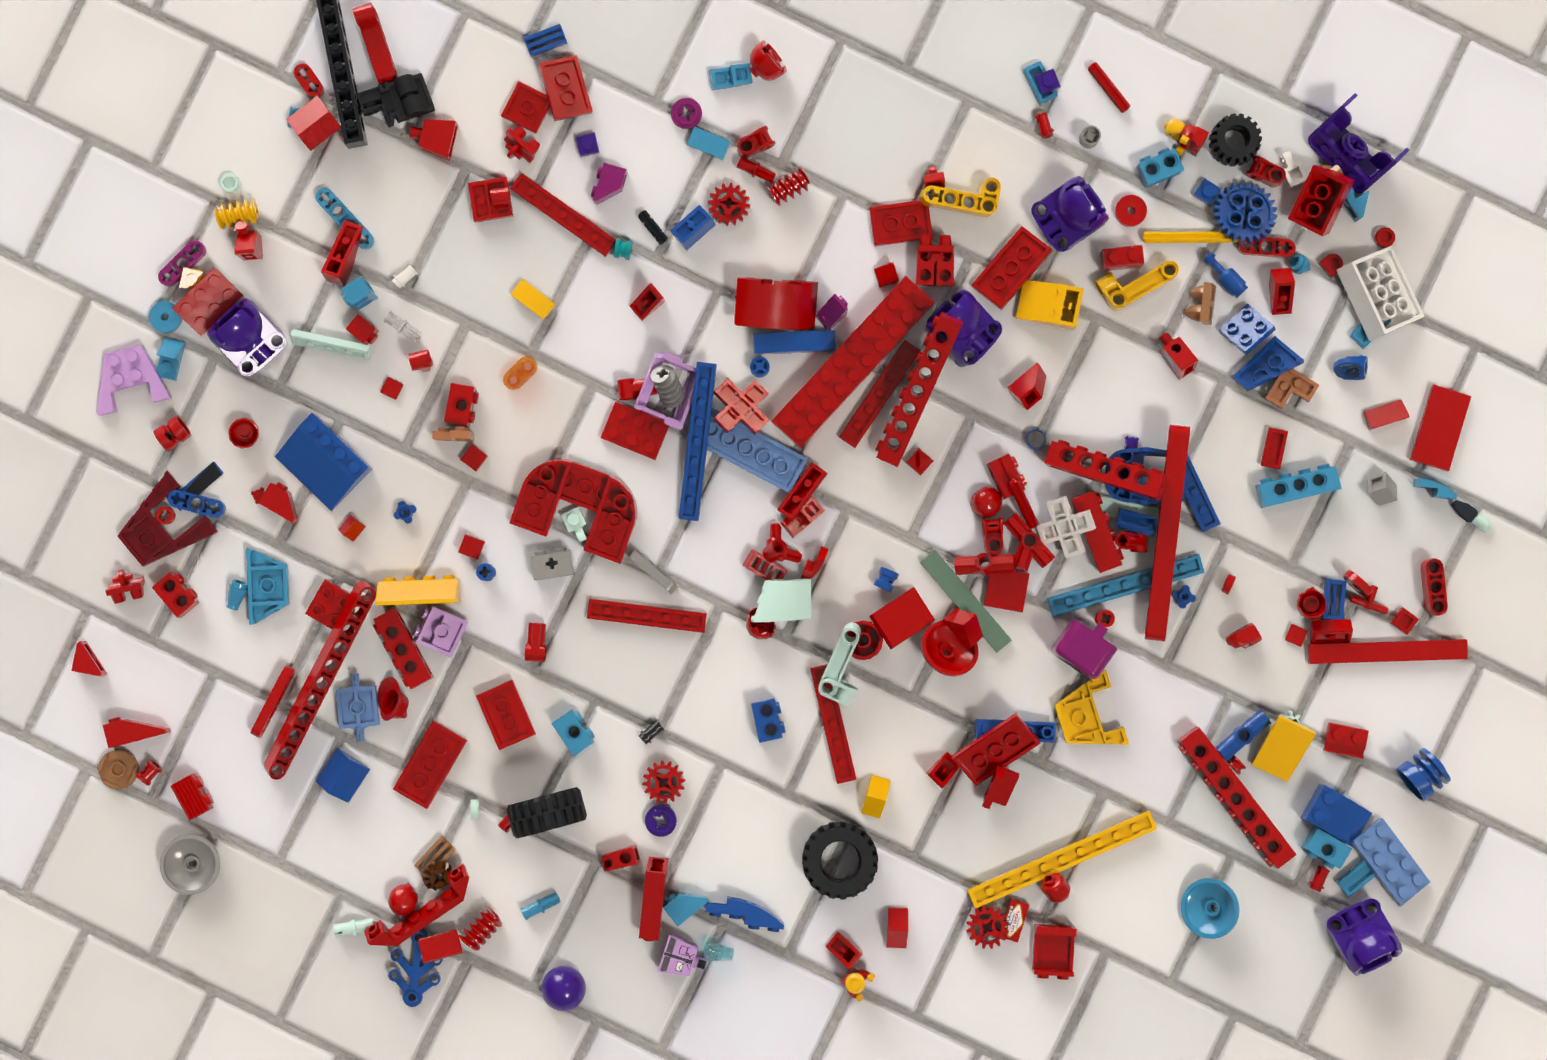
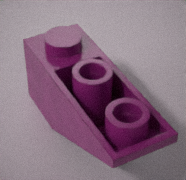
(832, 312)

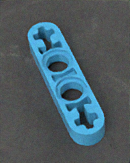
(347, 215)

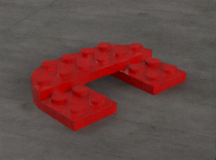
(583, 487)

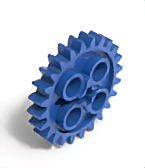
(1262, 216)

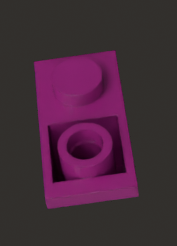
(609, 184)

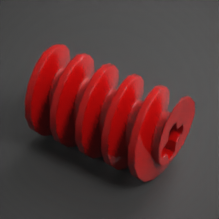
(788, 186)
(481, 929)

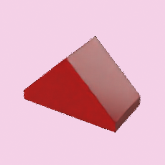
(647, 302)
(964, 626)
(86, 661)
(943, 770)
(897, 927)
(844, 950)

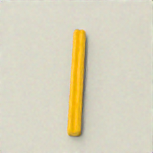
(1187, 237)

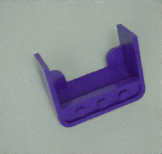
(1326, 144)

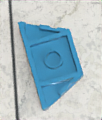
(266, 585)

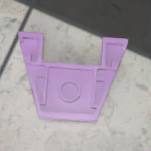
(126, 370)

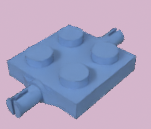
(357, 707)

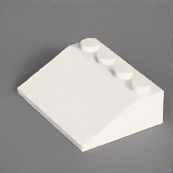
(1380, 283)

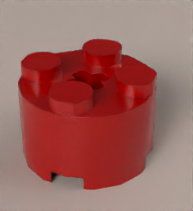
(874, 639)

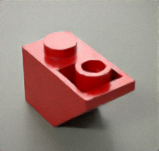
(1029, 387)

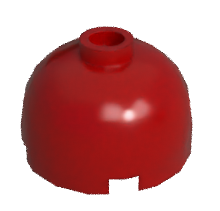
(766, 62)

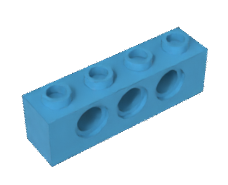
(1268, 497)

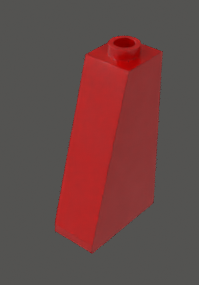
(653, 898)

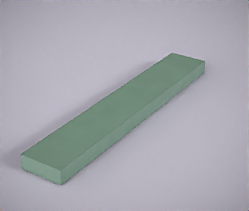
(965, 599)

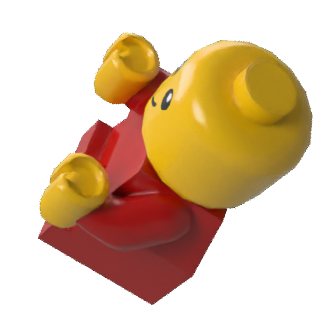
(1188, 136)
(855, 982)

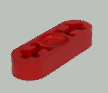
(1280, 252)

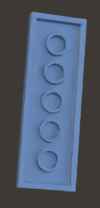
(756, 454)

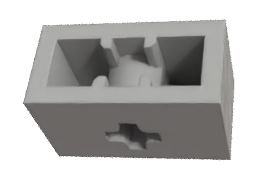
(543, 571)

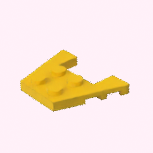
(1080, 717)

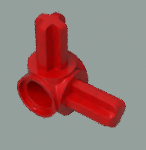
(777, 549)

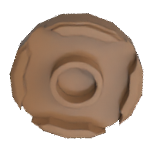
(118, 769)

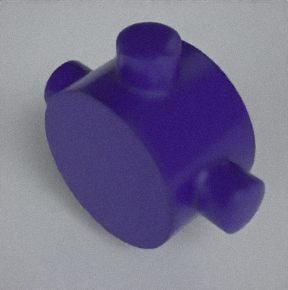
(1131, 442)

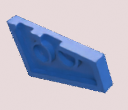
(1267, 364)

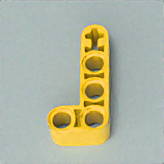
(958, 198)

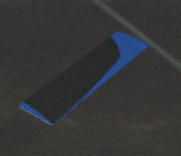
(200, 482)

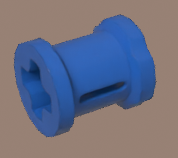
(481, 567)

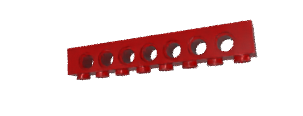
(894, 454)
(1283, 851)

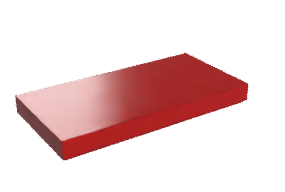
(1011, 268)
(1440, 428)
(996, 747)
(430, 764)

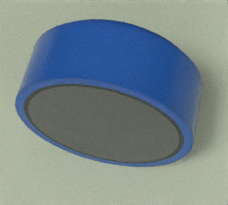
(1035, 439)

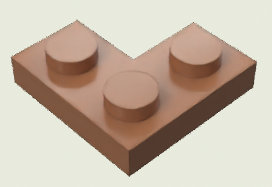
(1289, 383)
(459, 434)

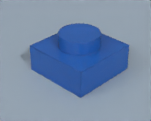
(1207, 192)

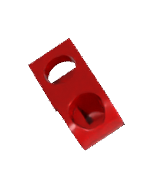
(620, 858)

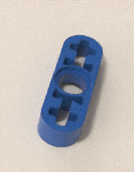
(181, 505)

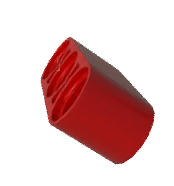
(1439, 578)

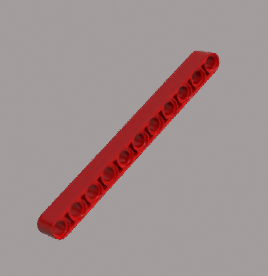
(1167, 533)
(318, 671)

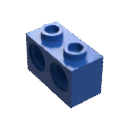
(762, 721)

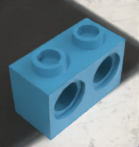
(1162, 172)
(358, 293)

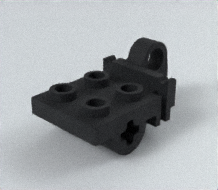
(400, 99)

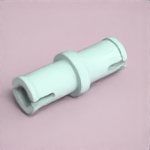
(352, 927)

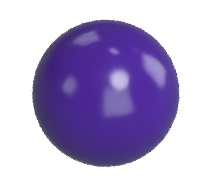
(563, 988)

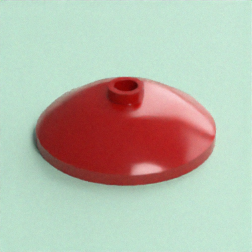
(941, 639)

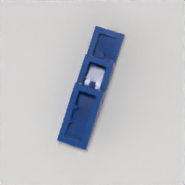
(794, 342)

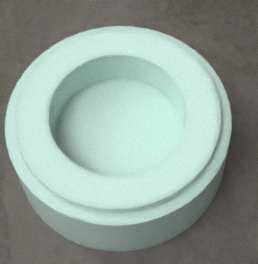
(229, 183)
(474, 809)

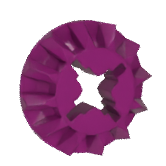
(678, 109)

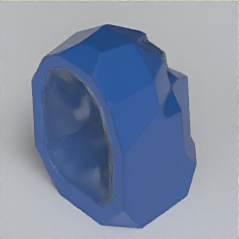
(1351, 367)

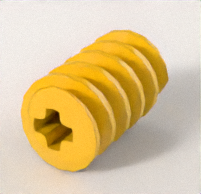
(239, 213)

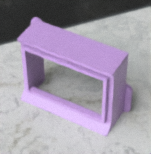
(681, 411)

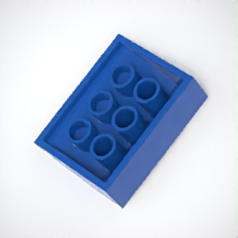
(322, 461)

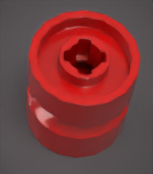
(178, 430)

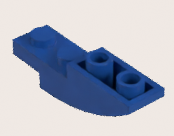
(1043, 730)
(754, 914)

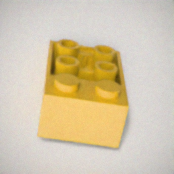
(1050, 304)

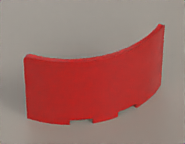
(776, 304)

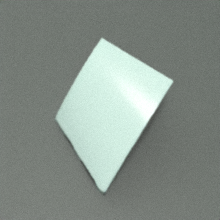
(784, 601)

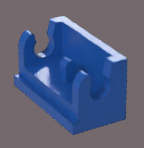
(693, 227)

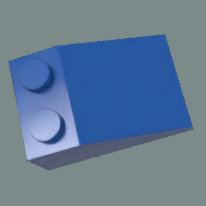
(1335, 814)

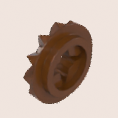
(437, 867)

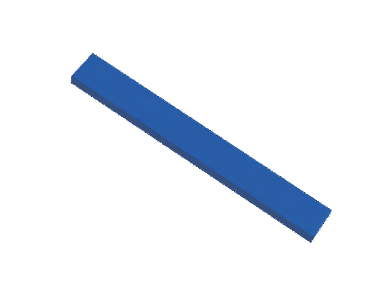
(697, 441)

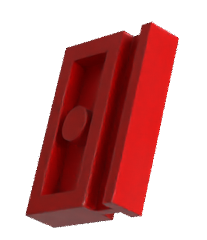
(1345, 740)

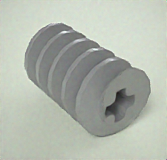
(667, 386)

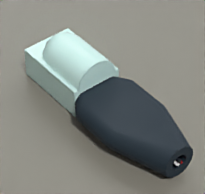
(1471, 515)

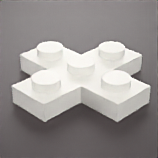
(1066, 527)

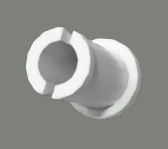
(402, 278)

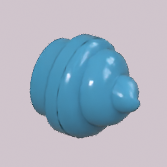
(1299, 264)

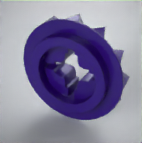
(1360, 148)
(664, 829)

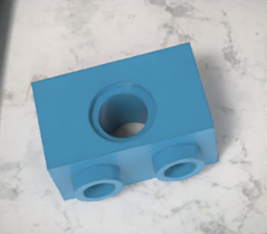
(563, 725)
(1338, 850)

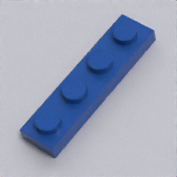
(1198, 499)

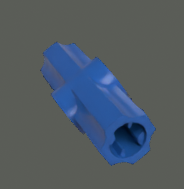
(1252, 726)

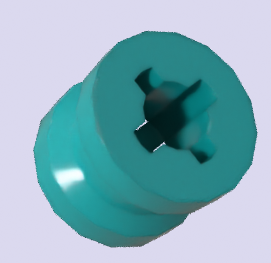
(623, 249)

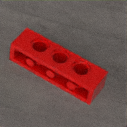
(422, 673)

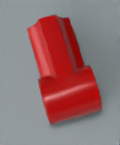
(420, 360)
(630, 388)
(1132, 541)
(535, 647)

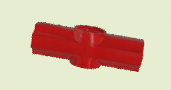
(997, 564)

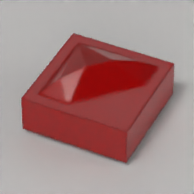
(919, 461)

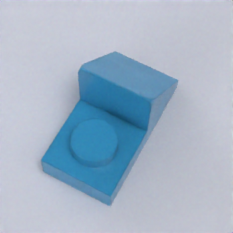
(1356, 206)
(170, 358)

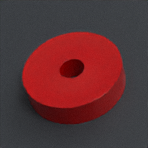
(1136, 204)
(1357, 583)

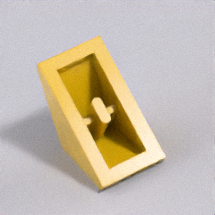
(876, 796)

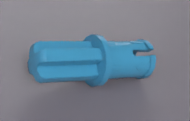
(540, 905)

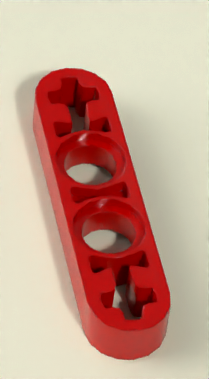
(273, 701)

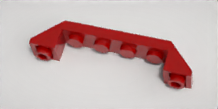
(379, 933)

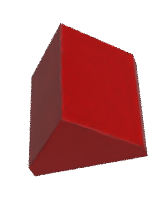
(351, 528)

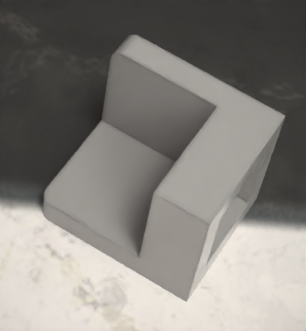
(1382, 489)

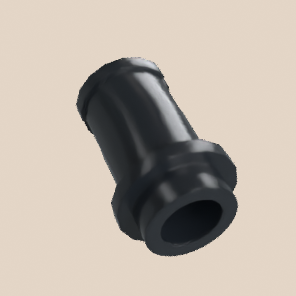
(652, 731)

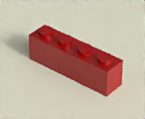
(1100, 539)

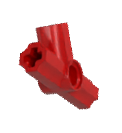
(1025, 553)

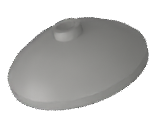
(177, 867)

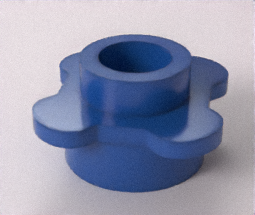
(402, 506)
(1185, 590)

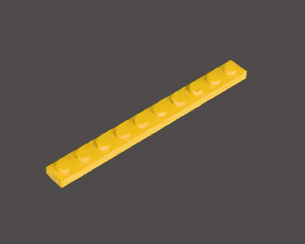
(1062, 859)

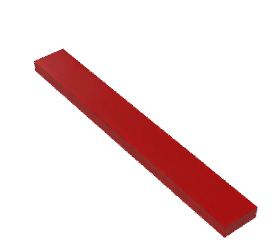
(1387, 651)

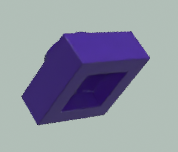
(1047, 82)
(587, 145)

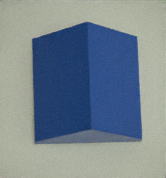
(342, 775)

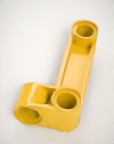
(1136, 289)

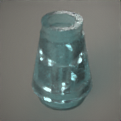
(717, 952)

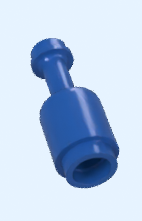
(1229, 278)

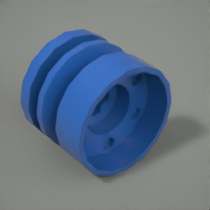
(1426, 772)

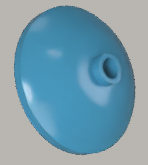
(1198, 911)

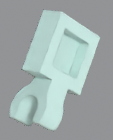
(575, 521)

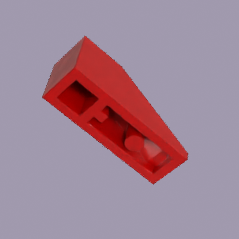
(343, 254)
(127, 731)

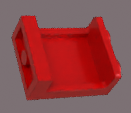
(1053, 951)

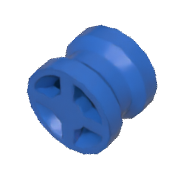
(757, 364)

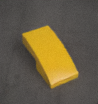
(533, 299)

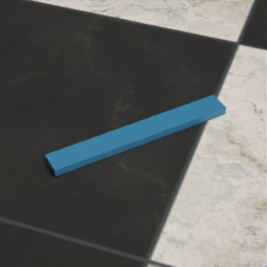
(1119, 587)

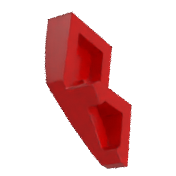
(812, 567)

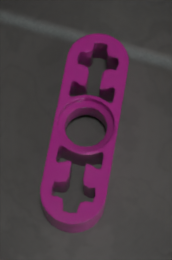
(190, 264)

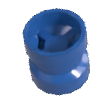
(886, 579)

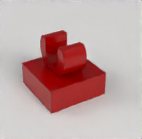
(934, 178)

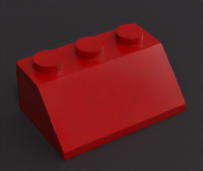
(1321, 200)

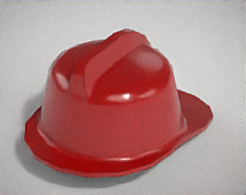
(392, 701)

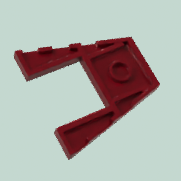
(147, 537)

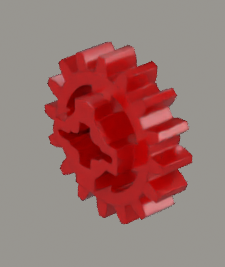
(720, 204)
(673, 790)
(995, 932)

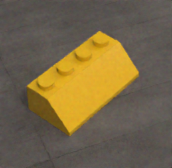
(418, 591)

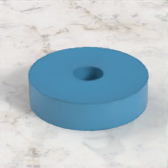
(156, 317)

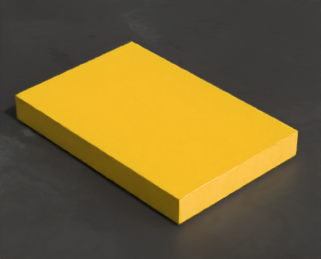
(1283, 748)

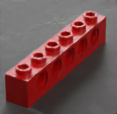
(1152, 489)

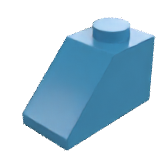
(683, 906)

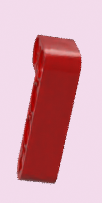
(375, 43)

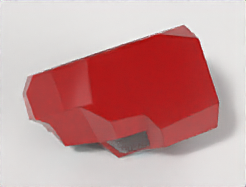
(1244, 637)

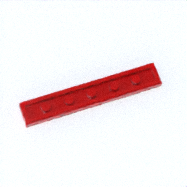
(563, 214)
(879, 394)
(646, 615)
(834, 731)

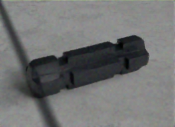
(652, 227)

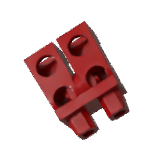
(936, 256)

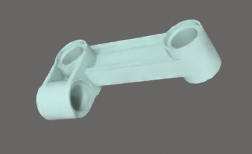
(842, 691)

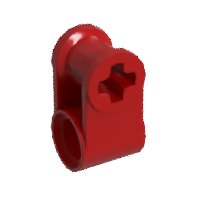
(756, 142)
(1264, 172)
(992, 534)

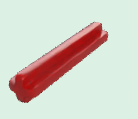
(1109, 87)
(1023, 503)

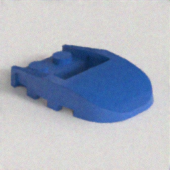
(1134, 455)

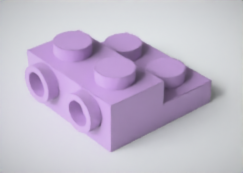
(439, 630)

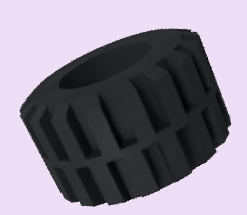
(1243, 126)

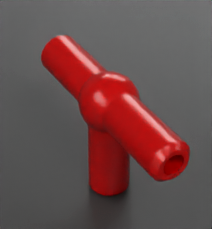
(1368, 603)

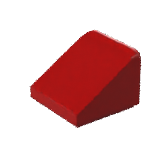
(886, 275)
(471, 546)

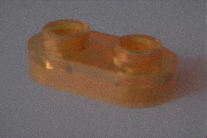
(520, 373)

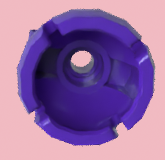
(1070, 213)
(246, 335)
(974, 335)
(1364, 937)

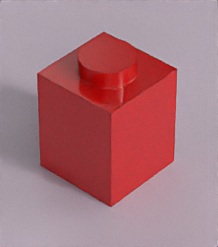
(362, 330)

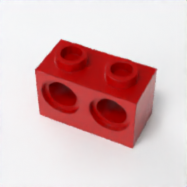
(172, 598)

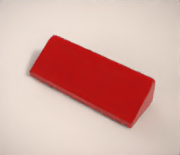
(802, 491)

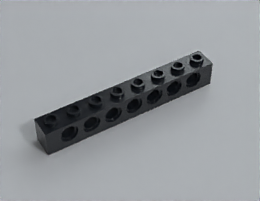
(342, 73)

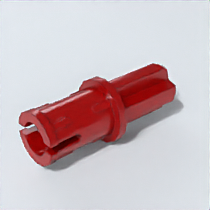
(755, 169)

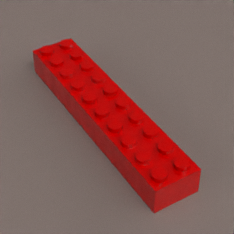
(852, 362)

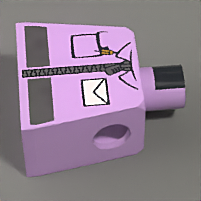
(680, 957)

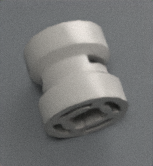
(1091, 133)

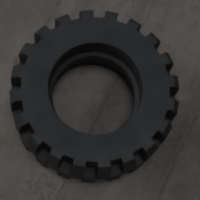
(546, 812)
(847, 886)

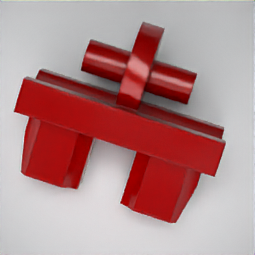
(518, 147)
(124, 584)

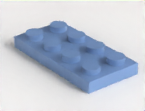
(1390, 862)

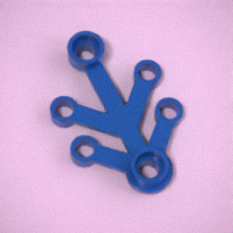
(414, 973)

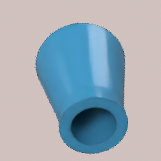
(236, 594)

